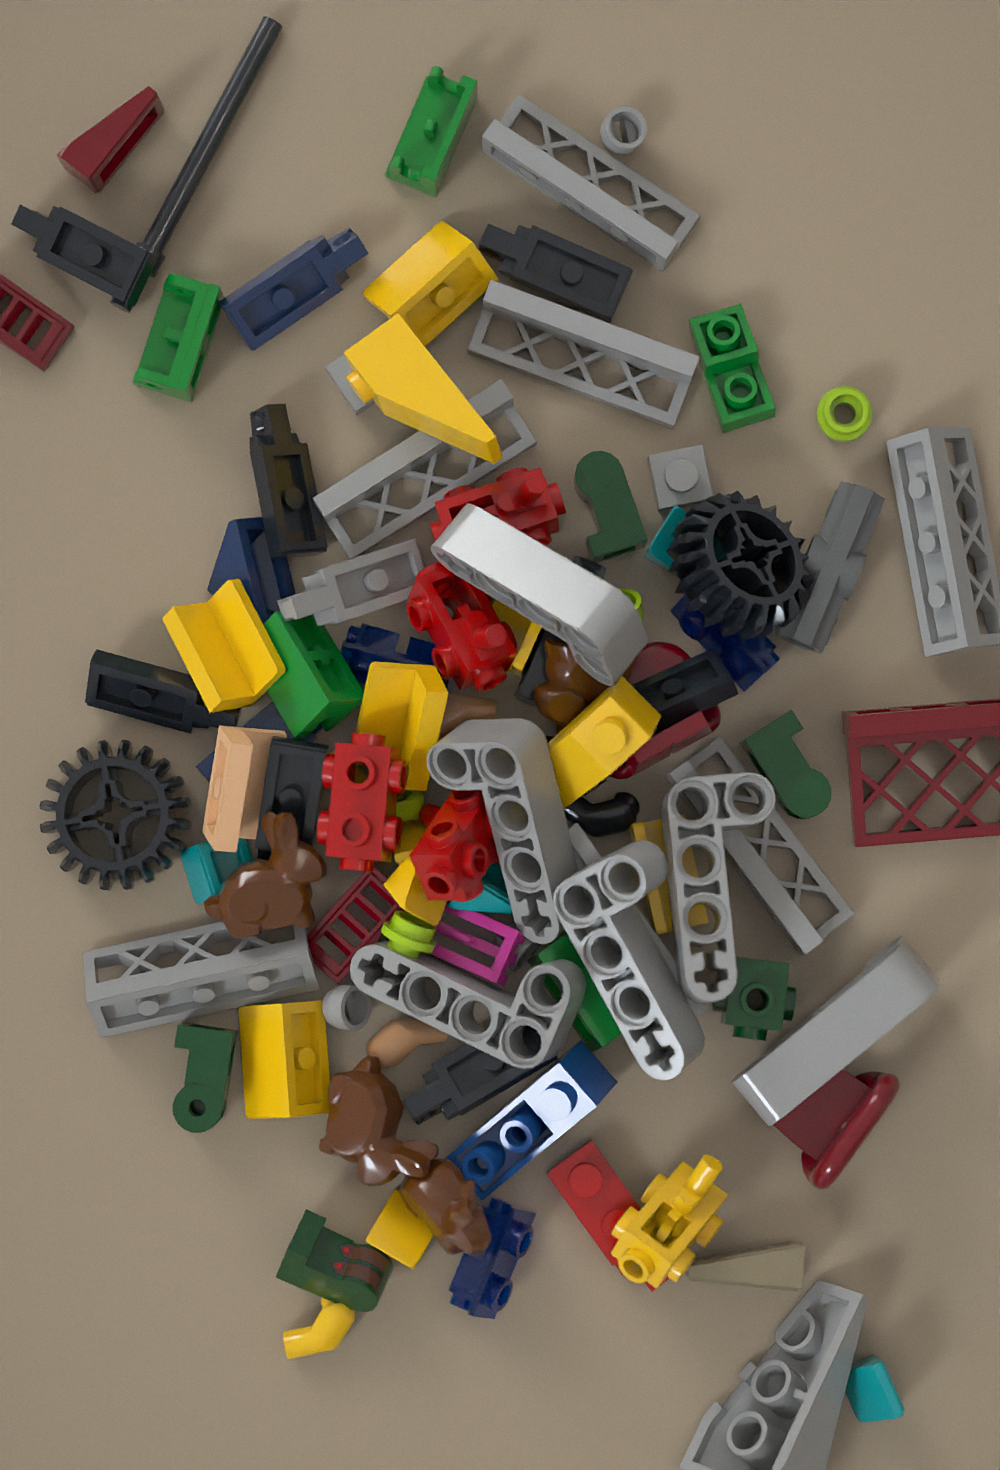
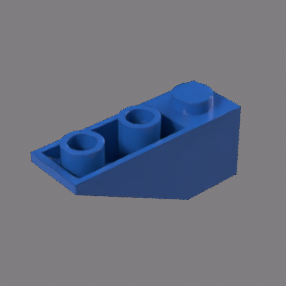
(533, 1119)

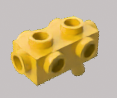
(674, 1217)

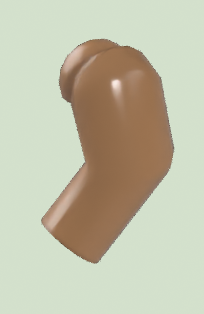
(464, 708)
(400, 1038)

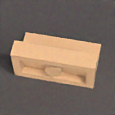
(236, 785)

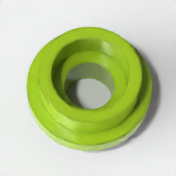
(856, 402)
(409, 934)

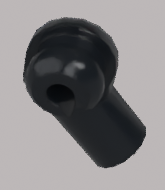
(606, 816)

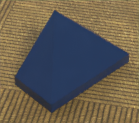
(247, 558)

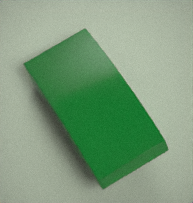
(732, 368)

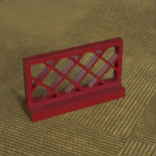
(916, 726)

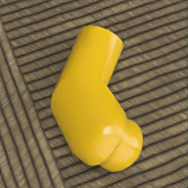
(323, 1335)

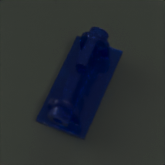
(375, 644)
(743, 659)
(485, 1284)

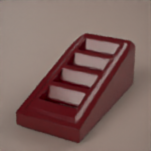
(107, 145)
(53, 339)
(339, 911)

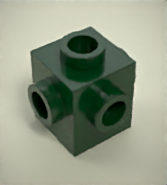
(776, 1004)

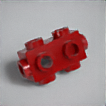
(517, 498)
(474, 642)
(362, 815)
(455, 847)

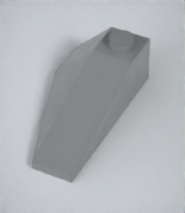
(792, 1397)

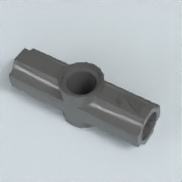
(834, 564)

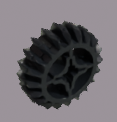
(739, 566)
(121, 841)

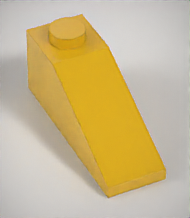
(415, 390)
(600, 739)

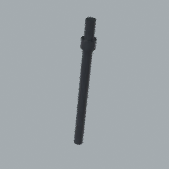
(207, 144)

